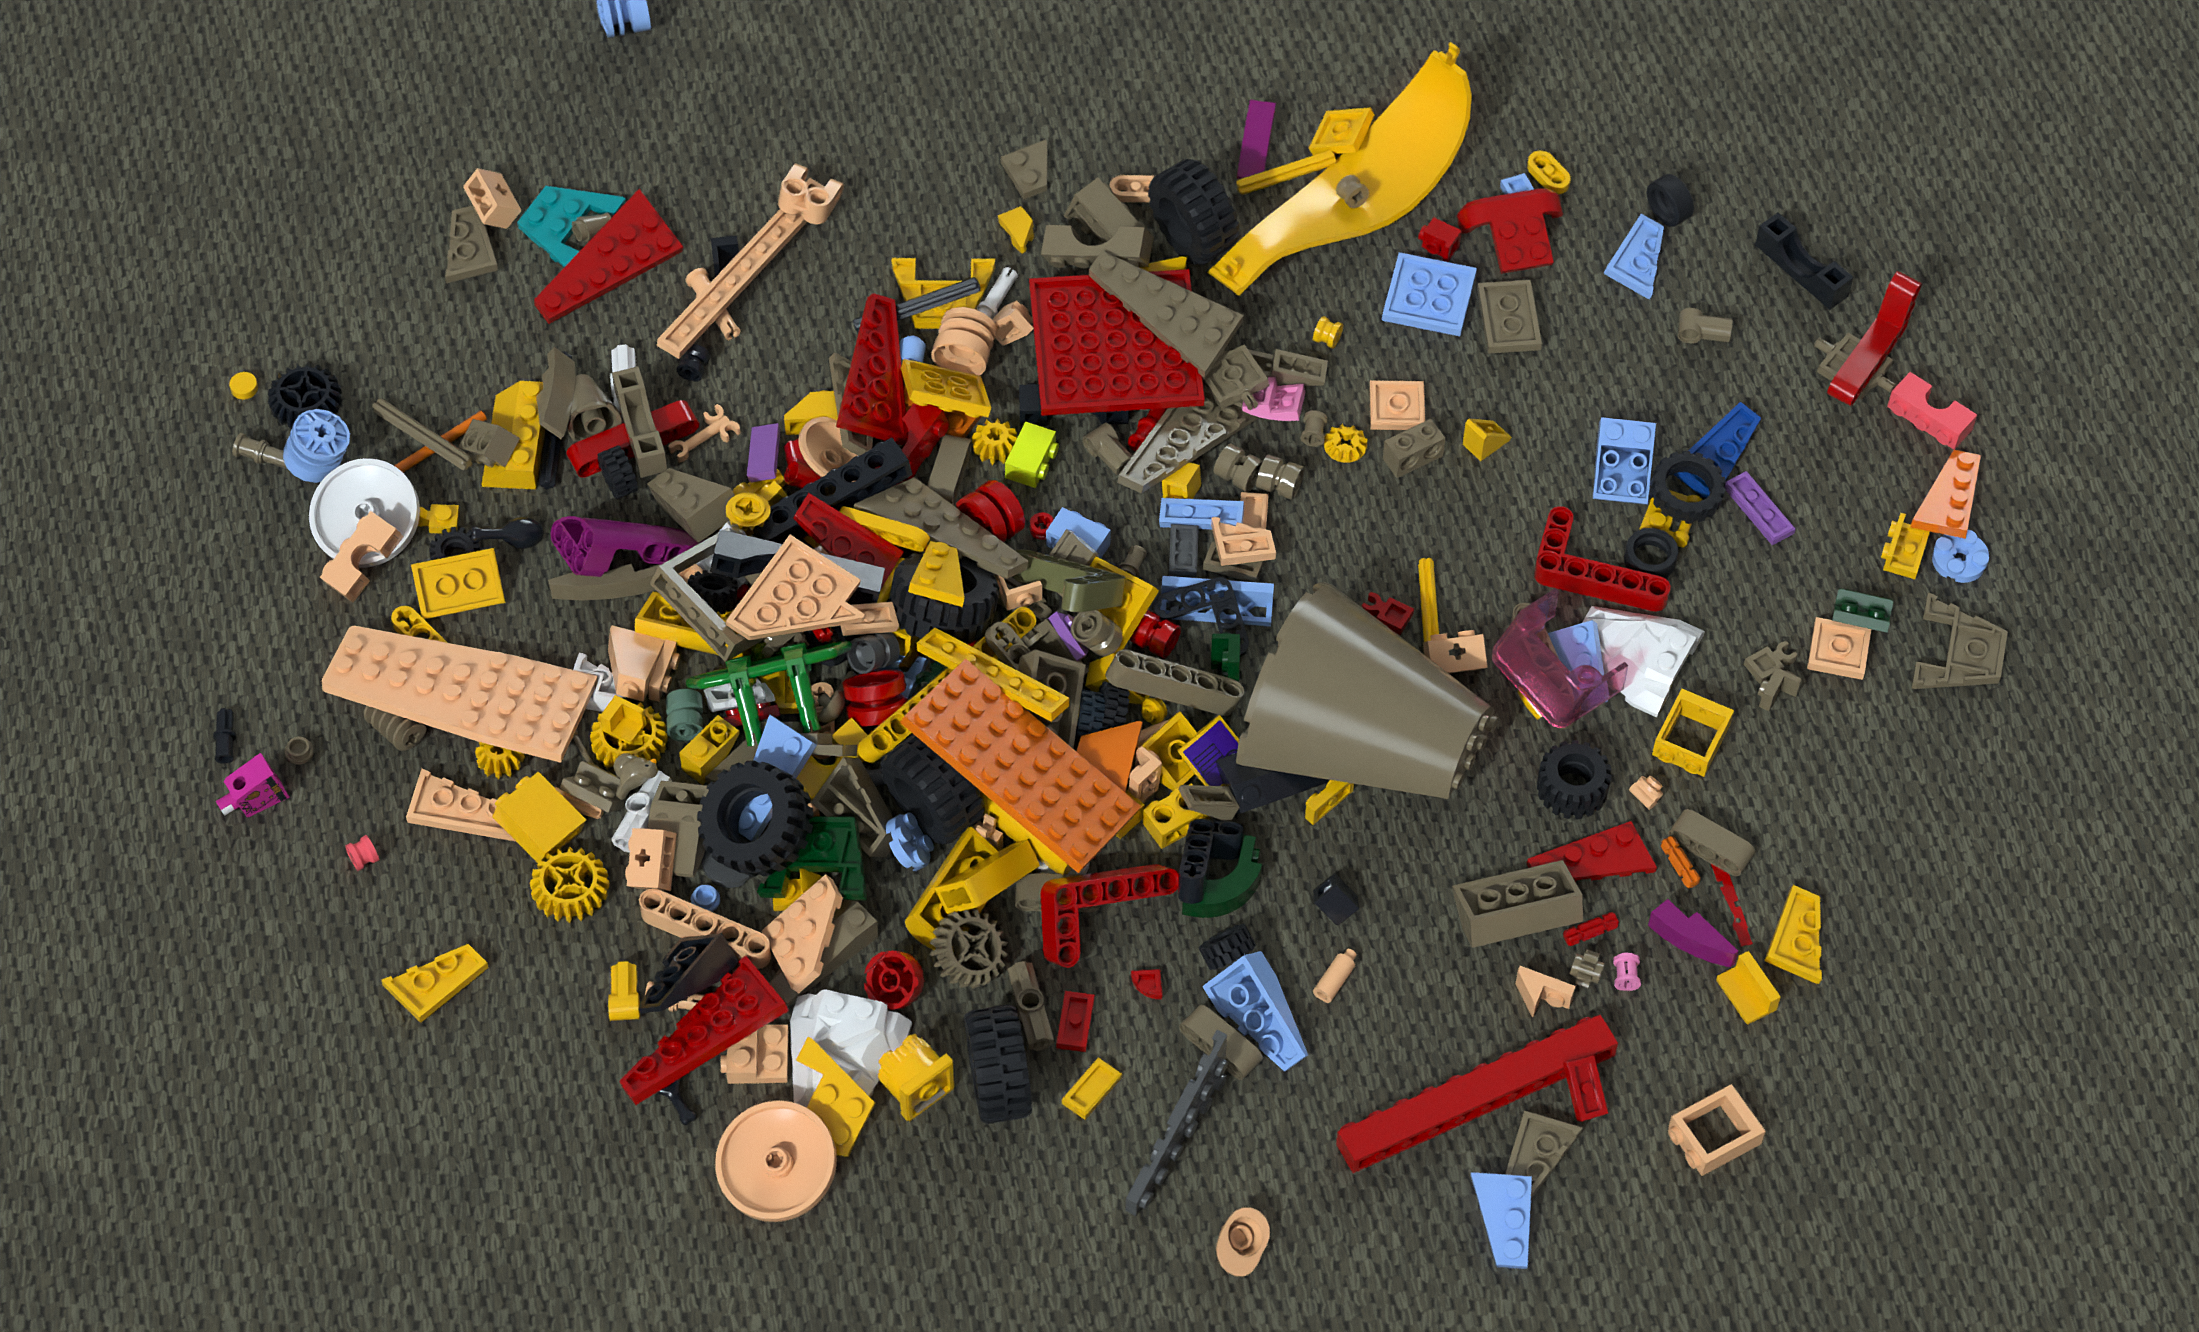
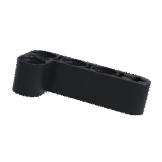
(1203, 842)

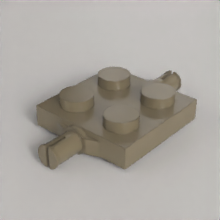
(1838, 354)
(1235, 378)

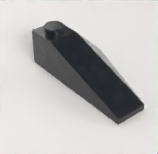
(1258, 786)
(688, 969)

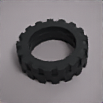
(1692, 464)

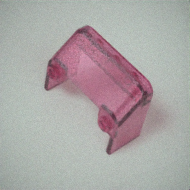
(1542, 677)

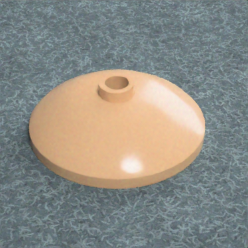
(822, 446)

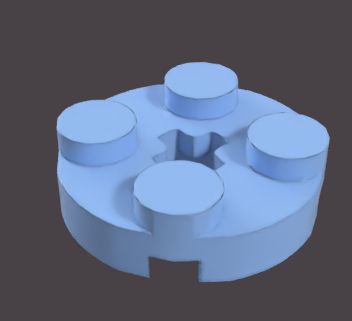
(1963, 571)
(909, 842)

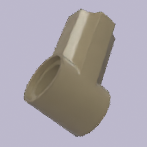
(1696, 326)
(1105, 444)

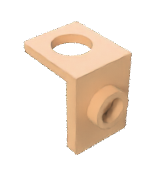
(1020, 596)

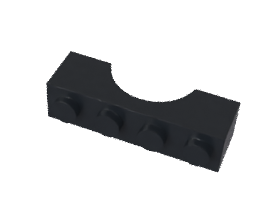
(1782, 245)
(1031, 411)

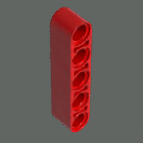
(671, 421)

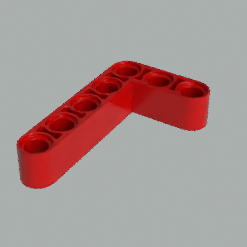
(1878, 339)
(1590, 571)
(1097, 894)

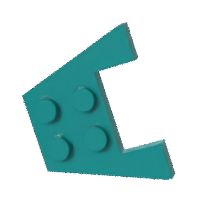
(551, 218)

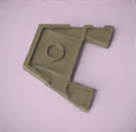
(1973, 651)

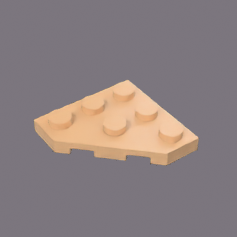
(803, 932)

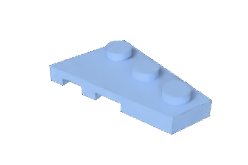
(1578, 646)
(1506, 1215)

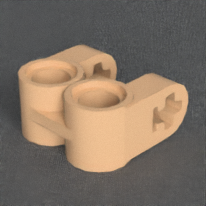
(813, 203)

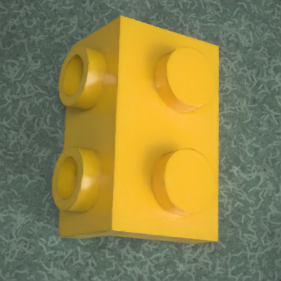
(1905, 550)

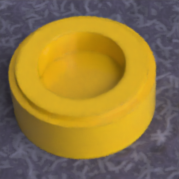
(243, 385)

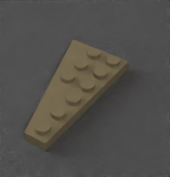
(1181, 438)
(923, 508)

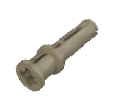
(257, 450)

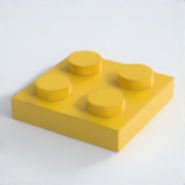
(1342, 131)

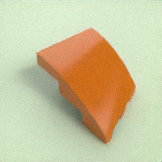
(1112, 751)

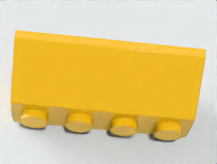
(518, 413)

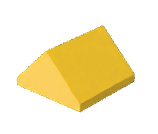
(1165, 745)

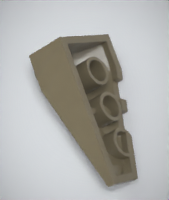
(852, 932)

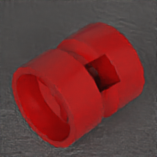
(1157, 634)

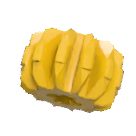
(994, 441)
(498, 760)

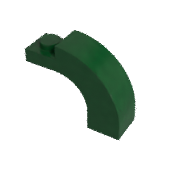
(1232, 891)

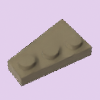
(469, 246)
(1540, 1147)

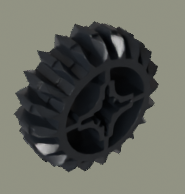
(301, 391)

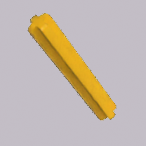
(1286, 172)
(1428, 598)

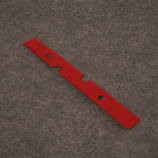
(1730, 896)

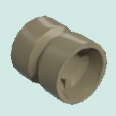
(1236, 466)
(1280, 477)
(1096, 632)

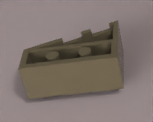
(1100, 211)

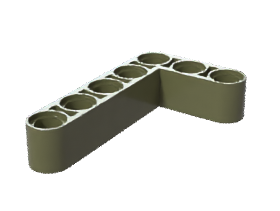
(1081, 585)

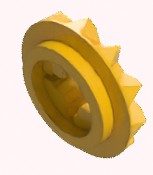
(1343, 452)
(741, 503)

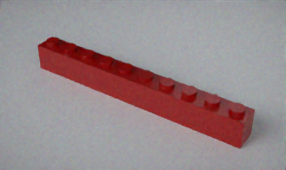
(1472, 1094)

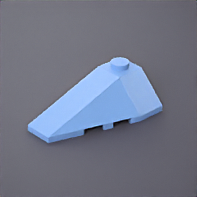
(1255, 1001)

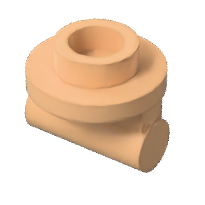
(1647, 791)

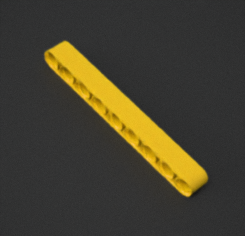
(887, 739)

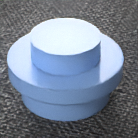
(706, 897)

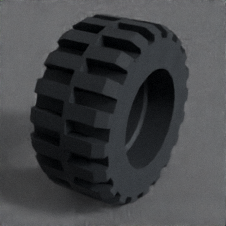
(1193, 211)
(922, 614)
(931, 790)
(723, 810)
(998, 1064)

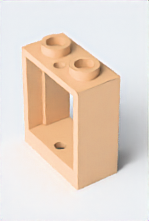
(1739, 1114)

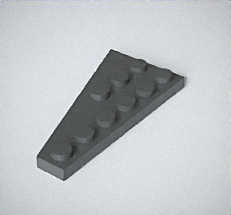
(1181, 1123)

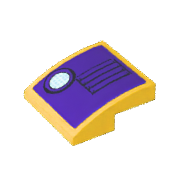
(1210, 744)

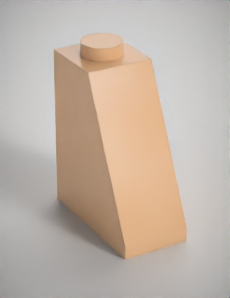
(633, 661)

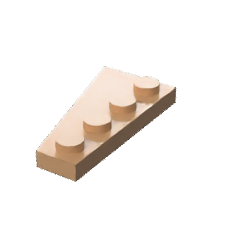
(453, 808)

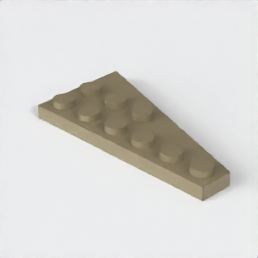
(1174, 314)

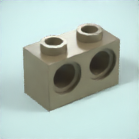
(488, 443)
(1413, 448)

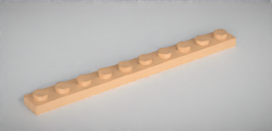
(732, 281)

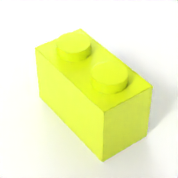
(1031, 455)

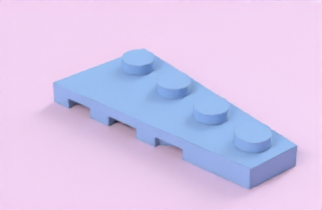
(785, 750)

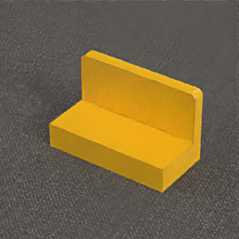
(1749, 989)

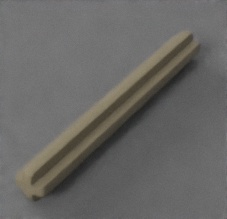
(422, 434)

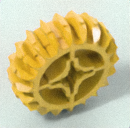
(644, 746)
(572, 898)

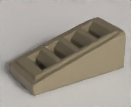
(1215, 800)

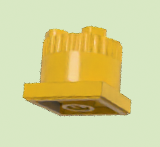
(916, 1075)

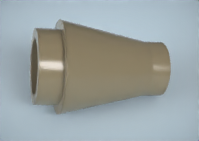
(588, 226)

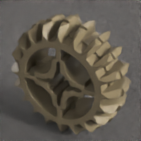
(951, 935)

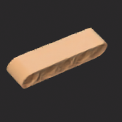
(697, 918)

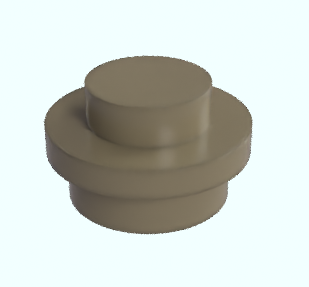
(299, 750)

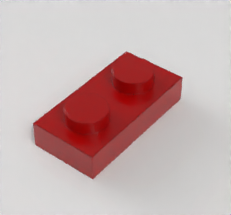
(764, 709)
(1075, 1021)
(1585, 1088)

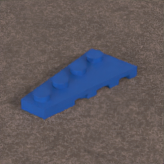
(1723, 445)

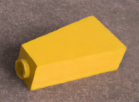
(987, 877)

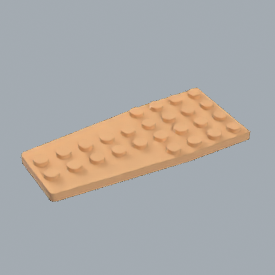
(463, 690)

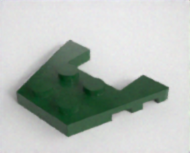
(830, 848)

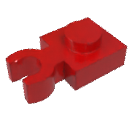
(1392, 613)

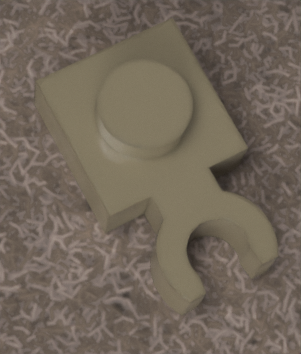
(1765, 661)

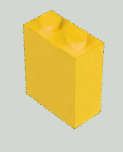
(538, 817)

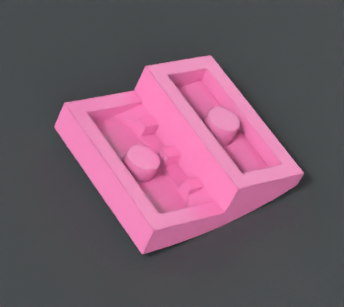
(1278, 402)

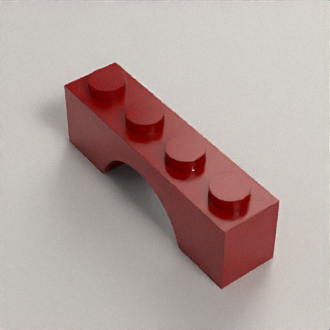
(924, 429)

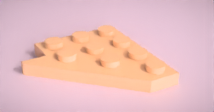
(795, 595)

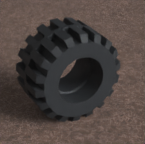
(1570, 798)

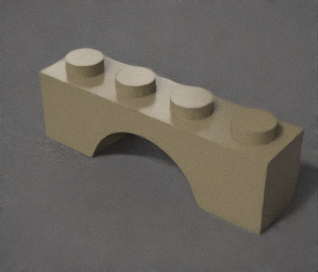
(1064, 247)
(638, 422)

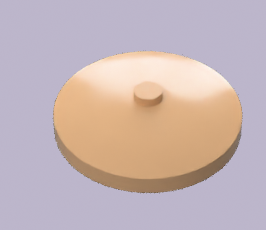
(775, 1161)

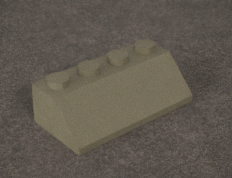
(1518, 903)

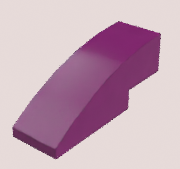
(1256, 138)
(1692, 934)

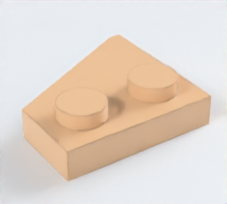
(1242, 543)

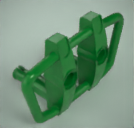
(742, 672)

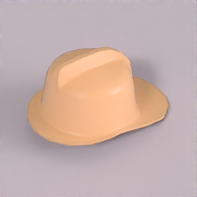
(1242, 1241)

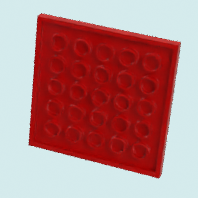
(1101, 355)

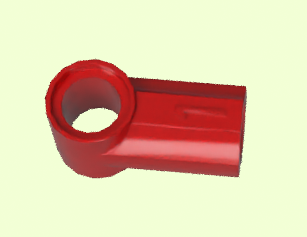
(798, 471)

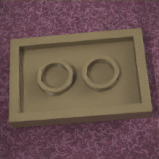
(1509, 316)

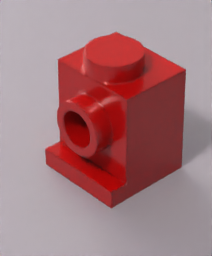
(1440, 238)

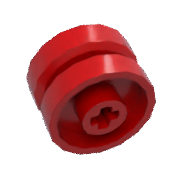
(994, 509)
(874, 696)

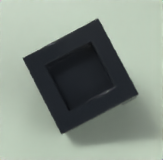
(723, 251)
(1336, 899)

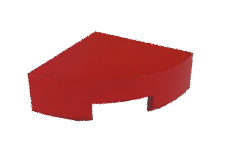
(1148, 982)

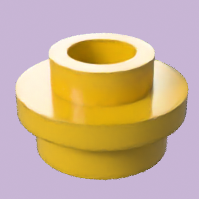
(1154, 710)

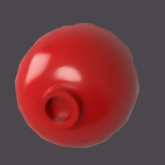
(894, 979)

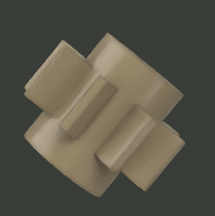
(1587, 968)

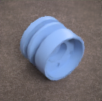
(623, 11)
(316, 445)

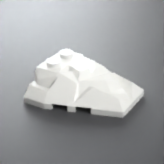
(1651, 648)
(849, 1031)

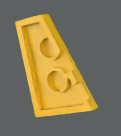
(1797, 936)

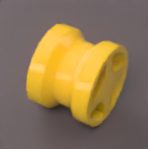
(1328, 332)

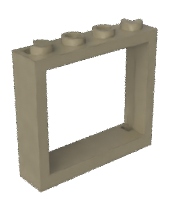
(693, 607)

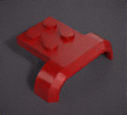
(1515, 226)

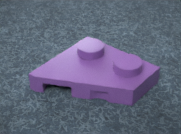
(1062, 625)

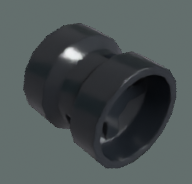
(692, 365)

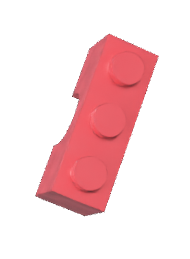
(1947, 425)

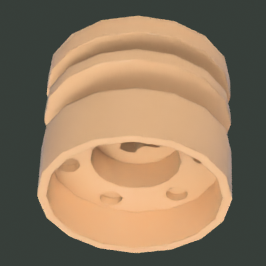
(964, 341)

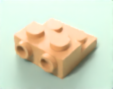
(758, 1057)

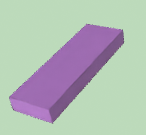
(763, 452)
(1759, 508)

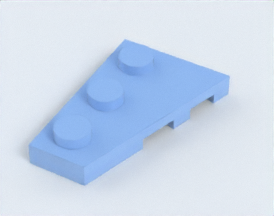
(1637, 257)

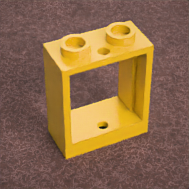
(1702, 711)

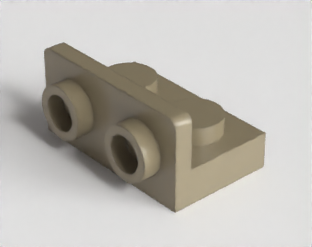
(594, 787)

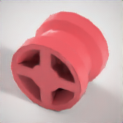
(362, 853)

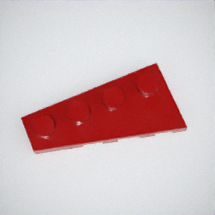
(1602, 855)

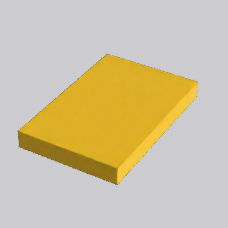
(458, 583)

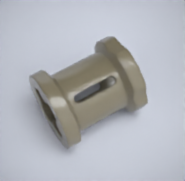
(1314, 427)

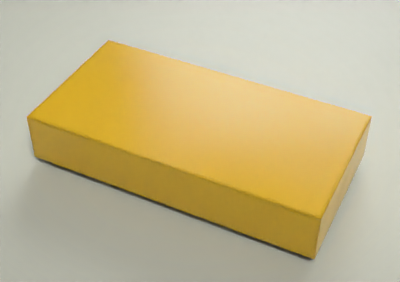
(1091, 1088)

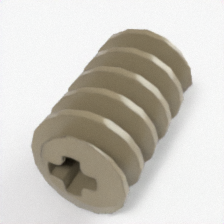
(398, 730)

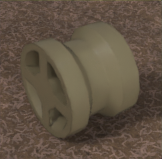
(1352, 191)

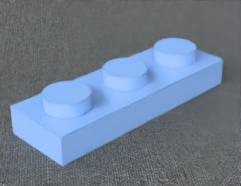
(1199, 512)

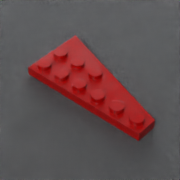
(714, 1024)

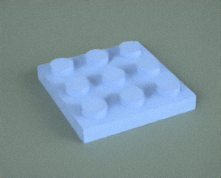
(1429, 294)

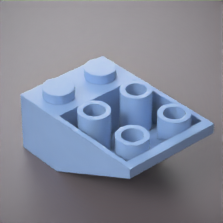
(1623, 460)

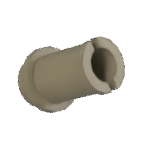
(1133, 560)

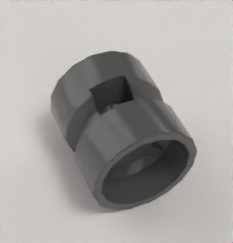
(873, 652)

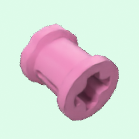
(1621, 981)

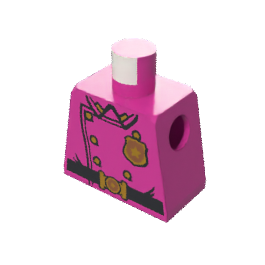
(252, 788)

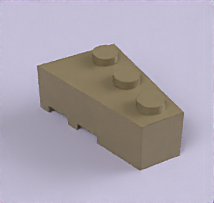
(691, 502)
(853, 794)

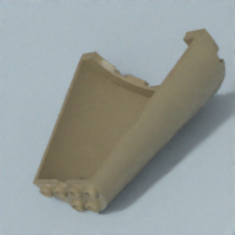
(1360, 705)

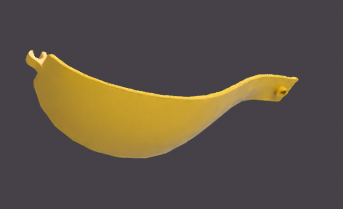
(1396, 161)

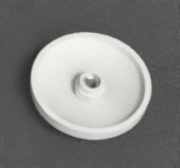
(351, 494)

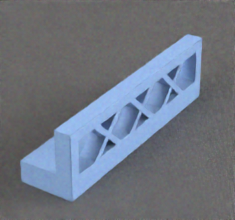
(1246, 594)

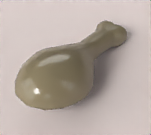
(833, 705)

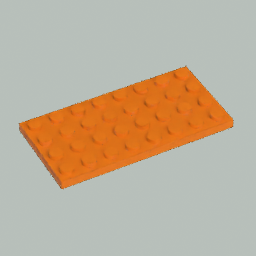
(1021, 765)

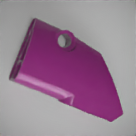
(591, 542)

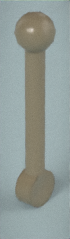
(582, 749)

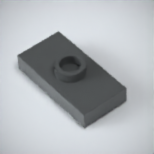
(1183, 550)

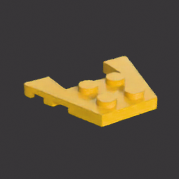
(905, 271)
(836, 1099)

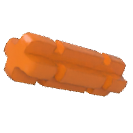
(1680, 862)

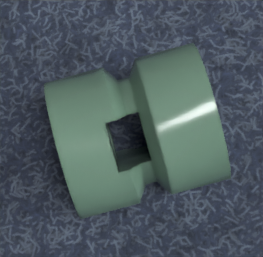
(684, 714)

